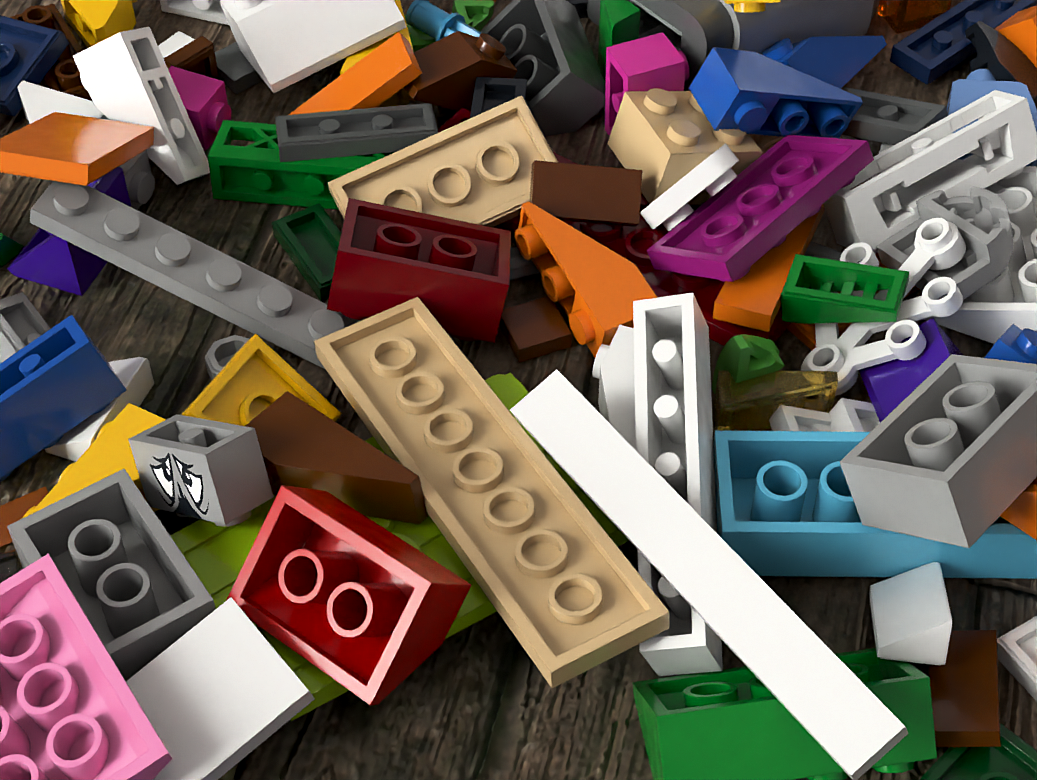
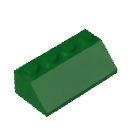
(738, 730)

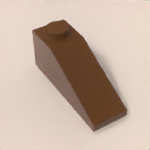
(319, 454)

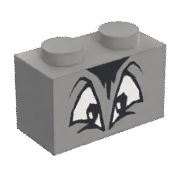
(202, 469)

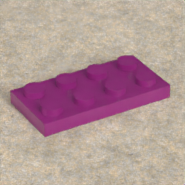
(760, 207)

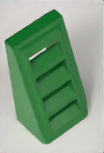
(811, 284)

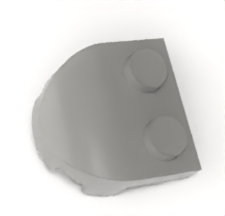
(982, 224)

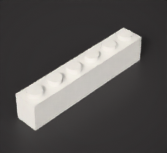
(677, 441)

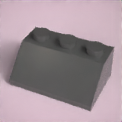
(556, 58)

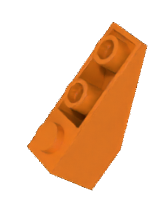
(583, 275)

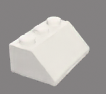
(304, 36)

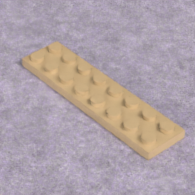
(493, 493)

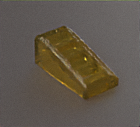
(753, 401)

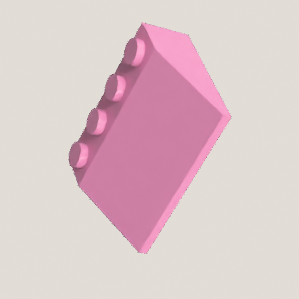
(61, 692)

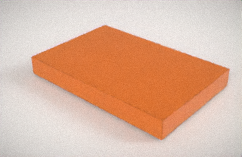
(72, 147)

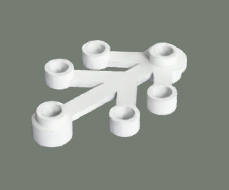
(937, 248)

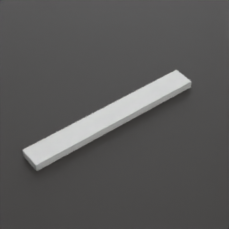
(712, 578)

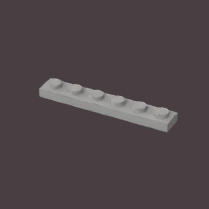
(186, 267)

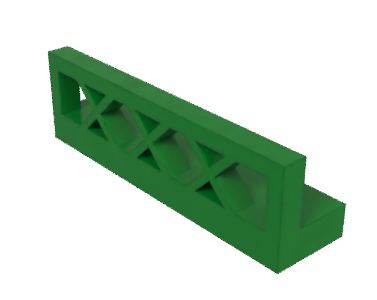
(258, 176)

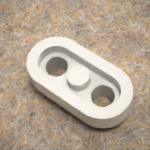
(710, 175)

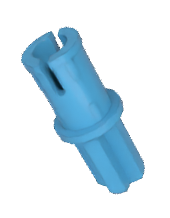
(436, 21)

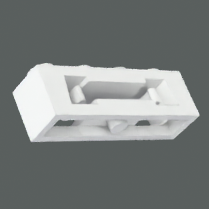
(929, 162)

